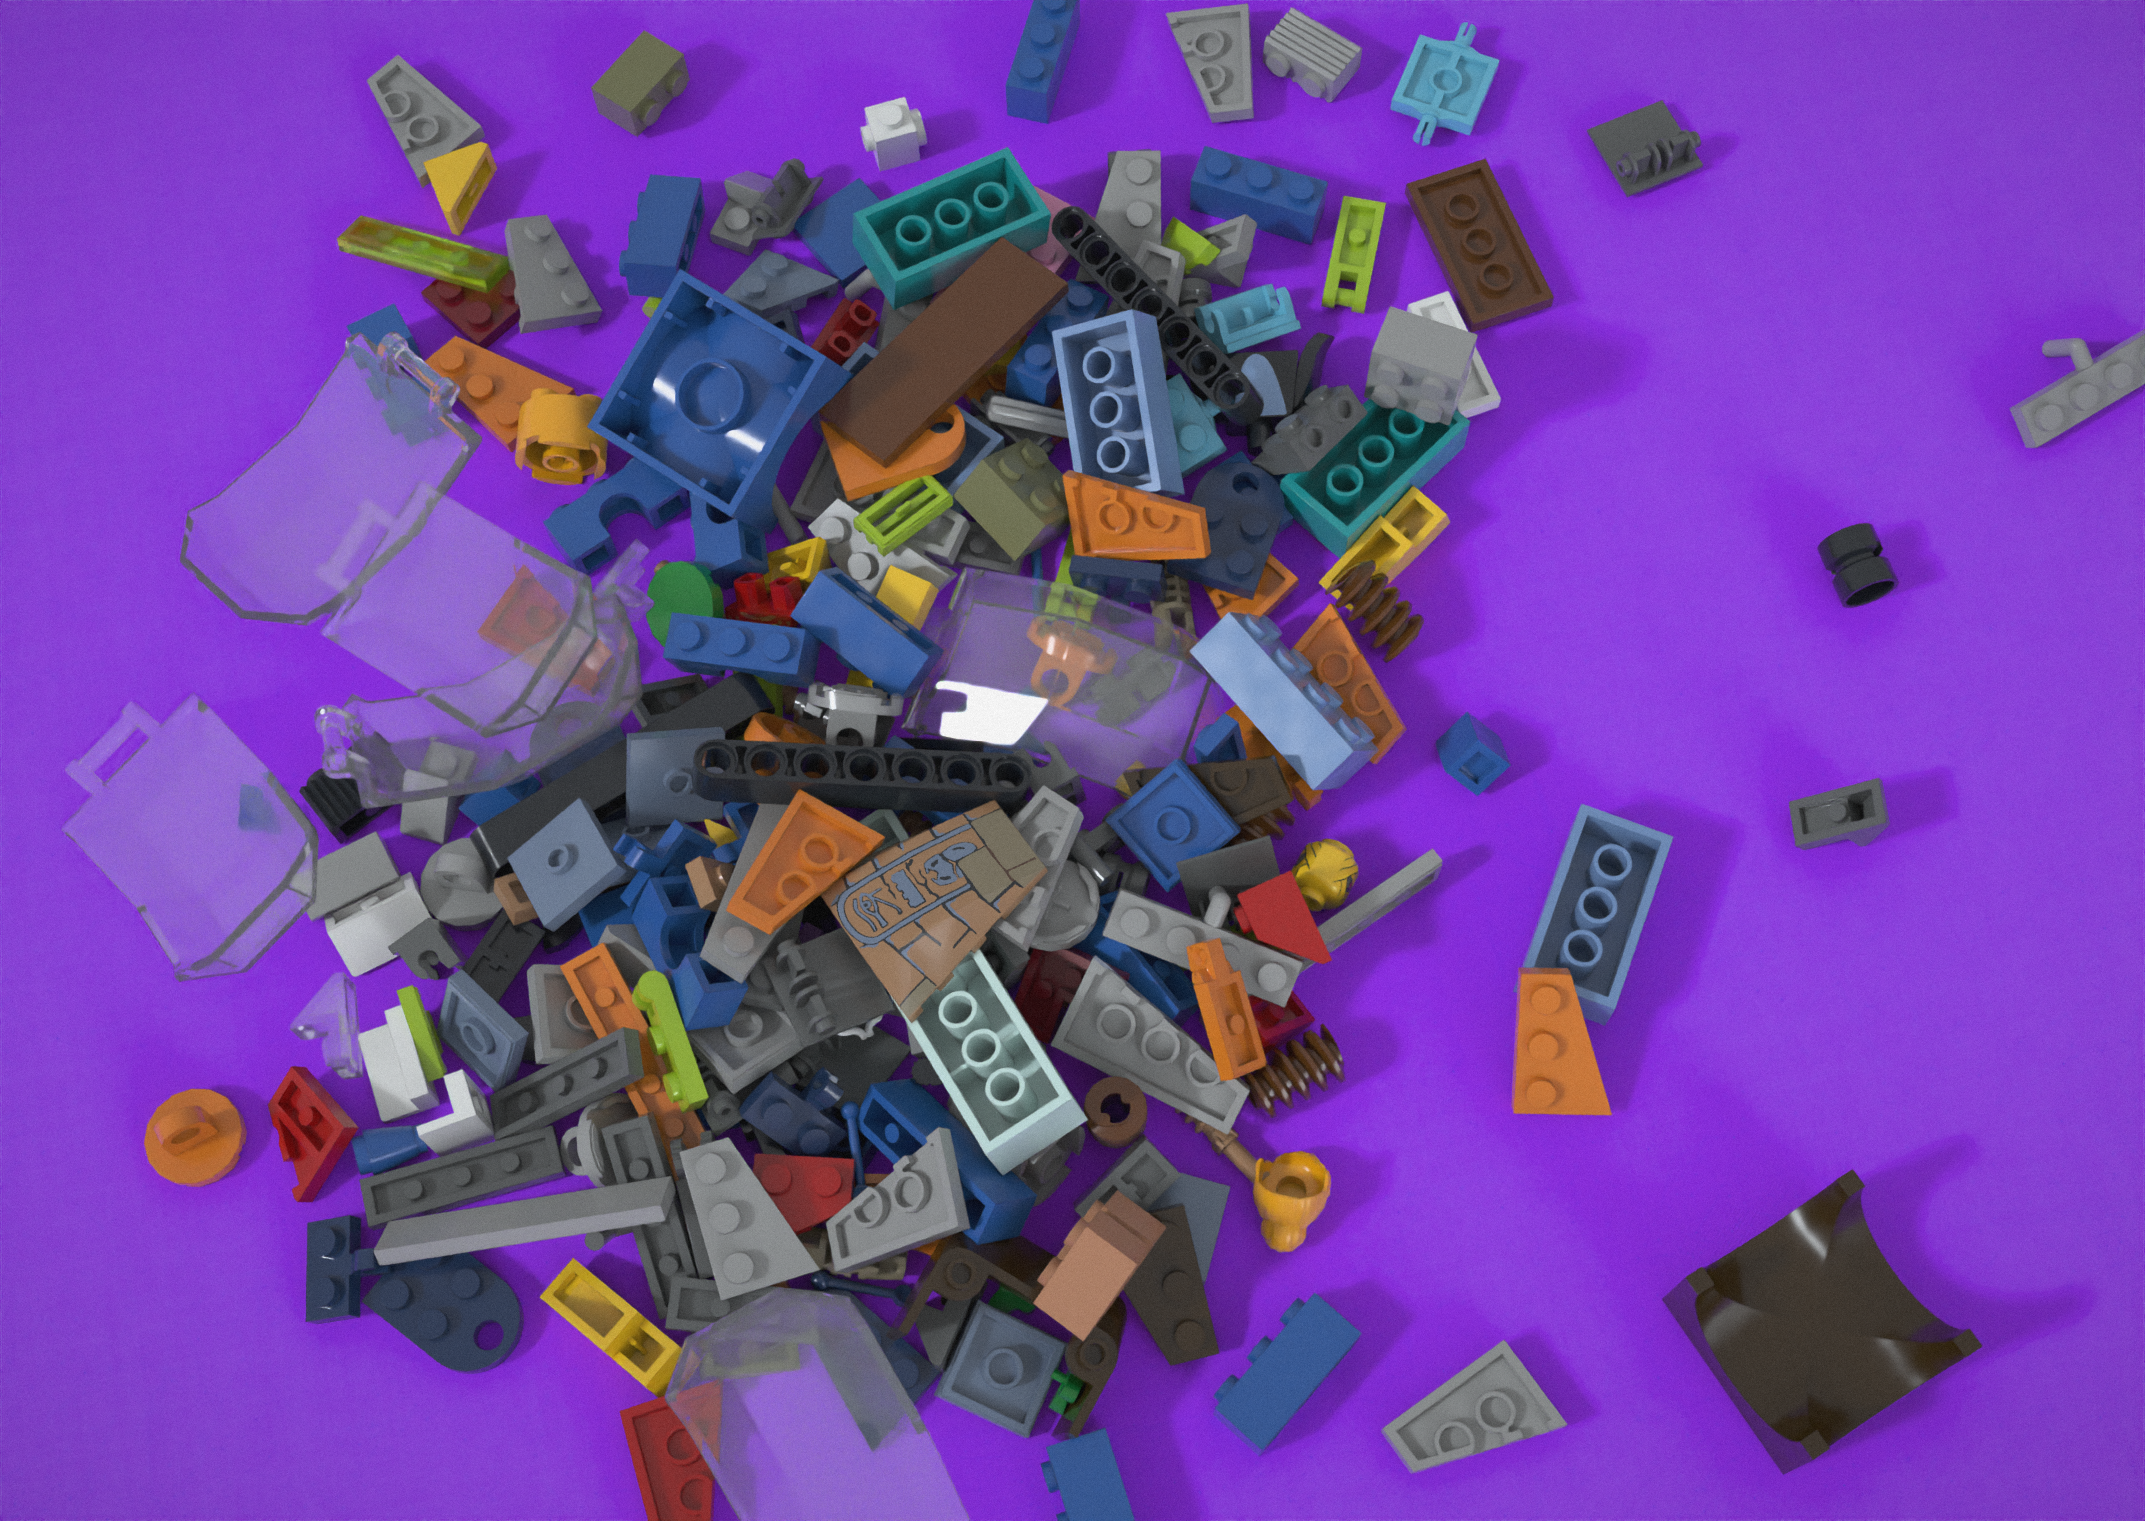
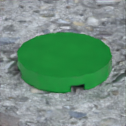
(682, 589)

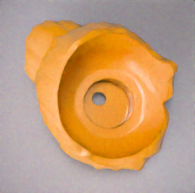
(1290, 1197)

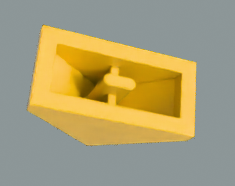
(460, 181)
(800, 561)

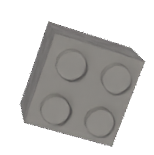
(1419, 366)

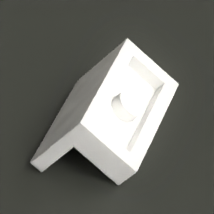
(374, 922)
(396, 1069)
(467, 1126)

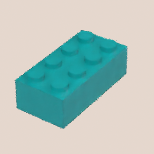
(946, 224)
(1370, 473)

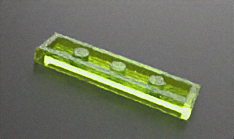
(423, 253)

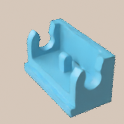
(1247, 318)

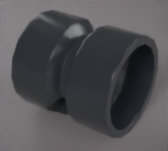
(1856, 562)

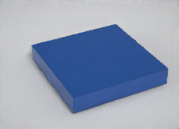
(829, 231)
(1172, 822)

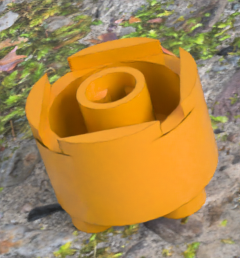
(556, 437)

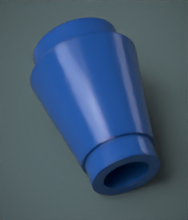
(386, 1148)

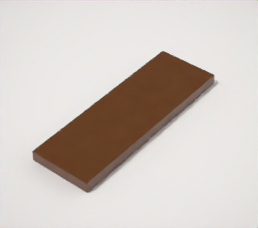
(943, 352)

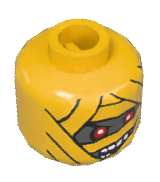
(1325, 874)

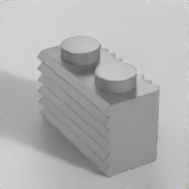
(1311, 55)

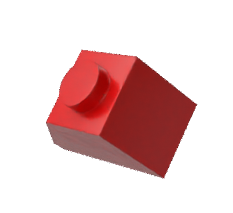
(1281, 918)

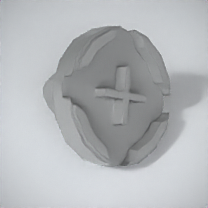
(854, 708)
(459, 887)
(1070, 911)
(584, 1145)

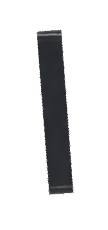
(1173, 324)
(603, 777)
(841, 789)

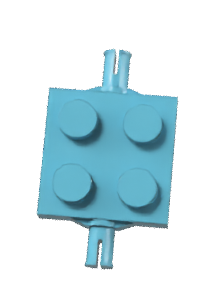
(1444, 84)
(1193, 426)

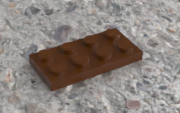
(1478, 245)

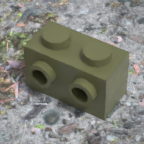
(641, 83)

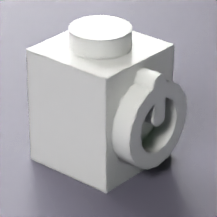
(893, 133)

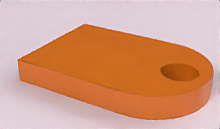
(924, 457)

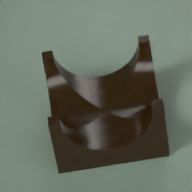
(1813, 1327)

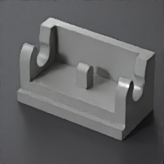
(352, 874)

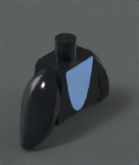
(1278, 383)

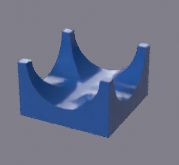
(716, 399)

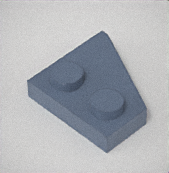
(779, 284)

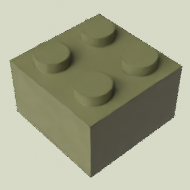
(1017, 498)

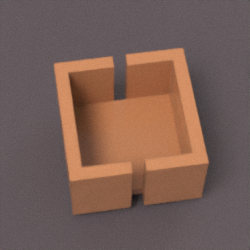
(1096, 1263)

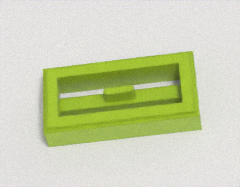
(912, 525)

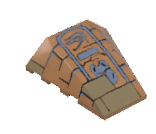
(934, 899)

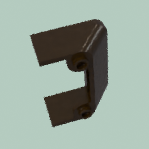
(959, 1272)

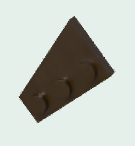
(1240, 785)
(1171, 1292)

